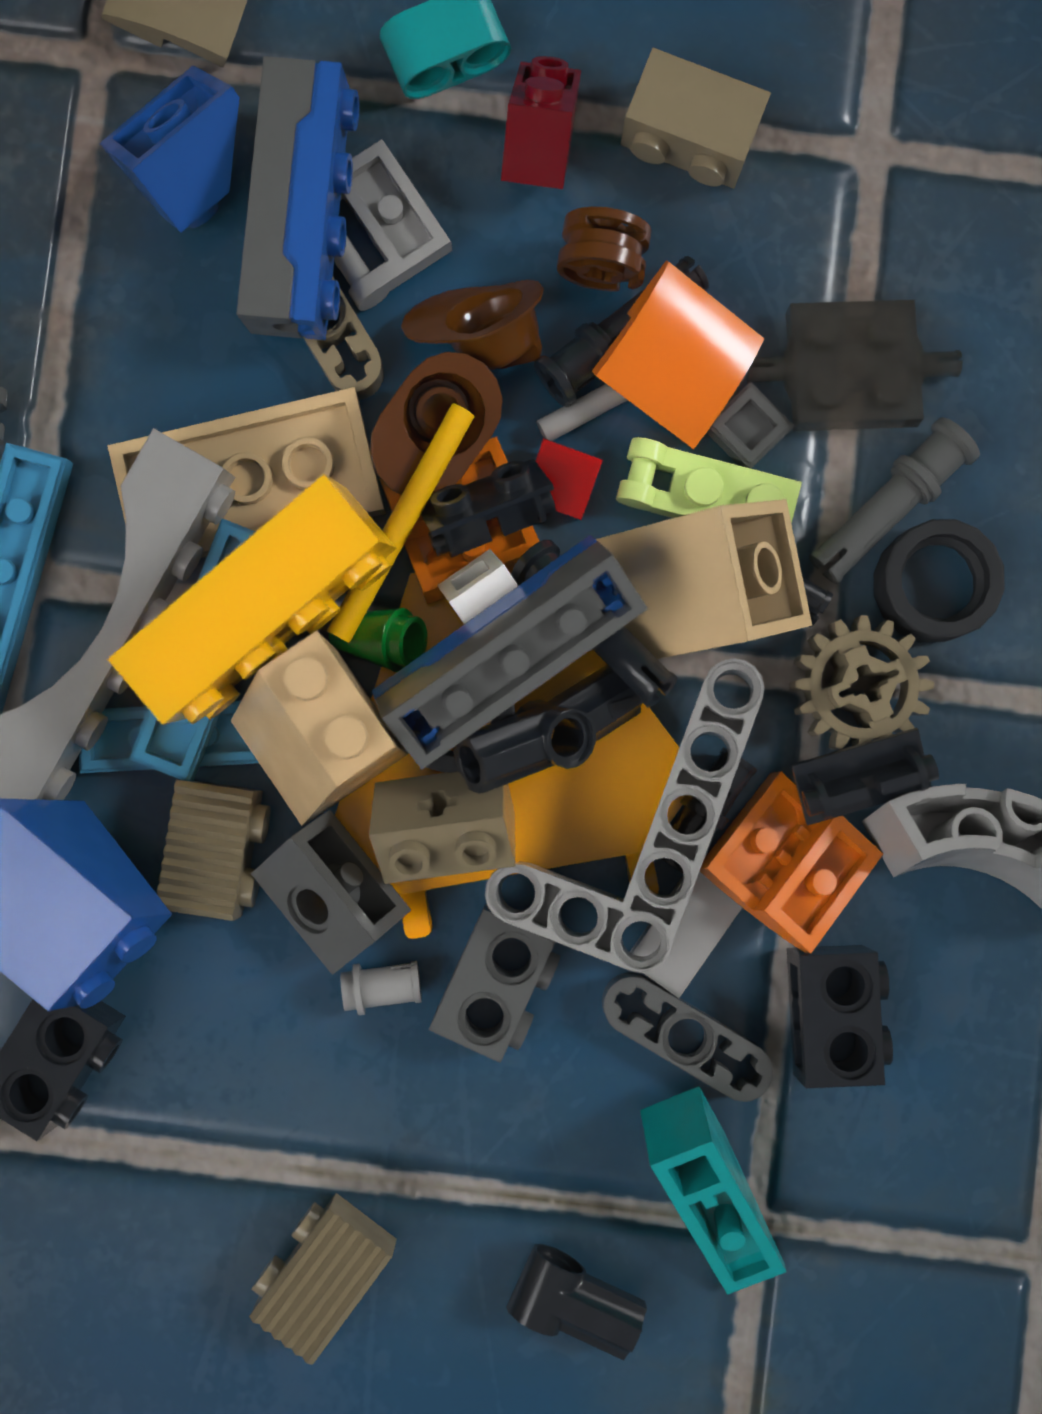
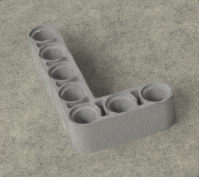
(662, 841)

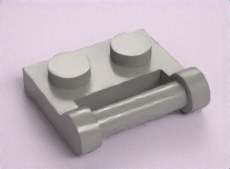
(395, 223)

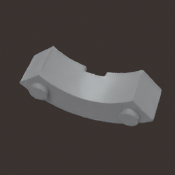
(966, 830)

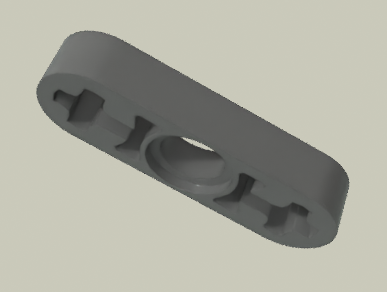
(734, 1046)

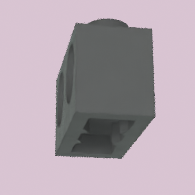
(481, 977)

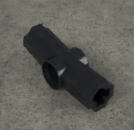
(525, 741)

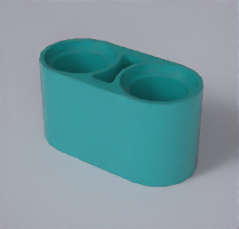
(443, 44)

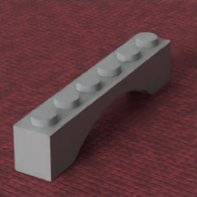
(167, 508)

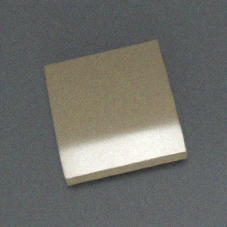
(195, 25)

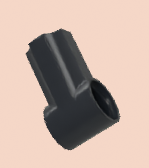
(561, 1296)

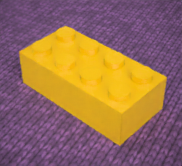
(254, 603)

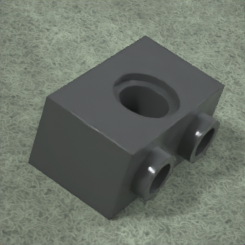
(330, 891)

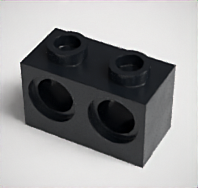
(820, 1018)
(41, 1050)

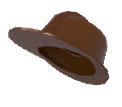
(484, 322)
(418, 410)

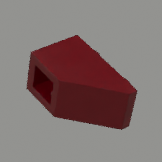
(540, 123)

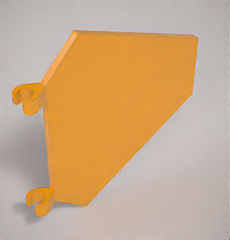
(559, 812)

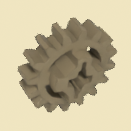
(853, 661)

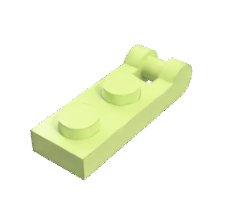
(696, 482)

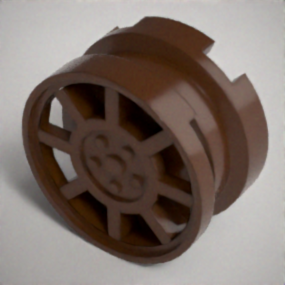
(603, 251)

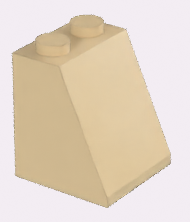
(714, 577)
(314, 728)

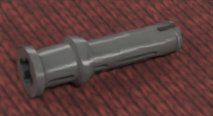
(913, 481)

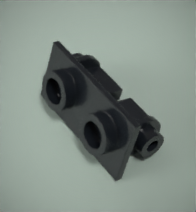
(513, 493)
(863, 776)

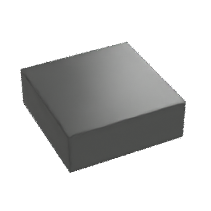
(749, 427)

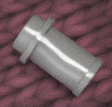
(380, 986)

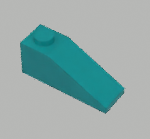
(710, 1190)

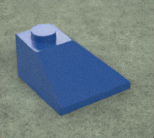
(181, 147)

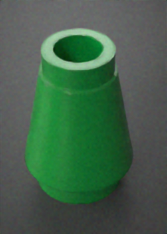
(386, 638)

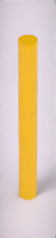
(406, 514)

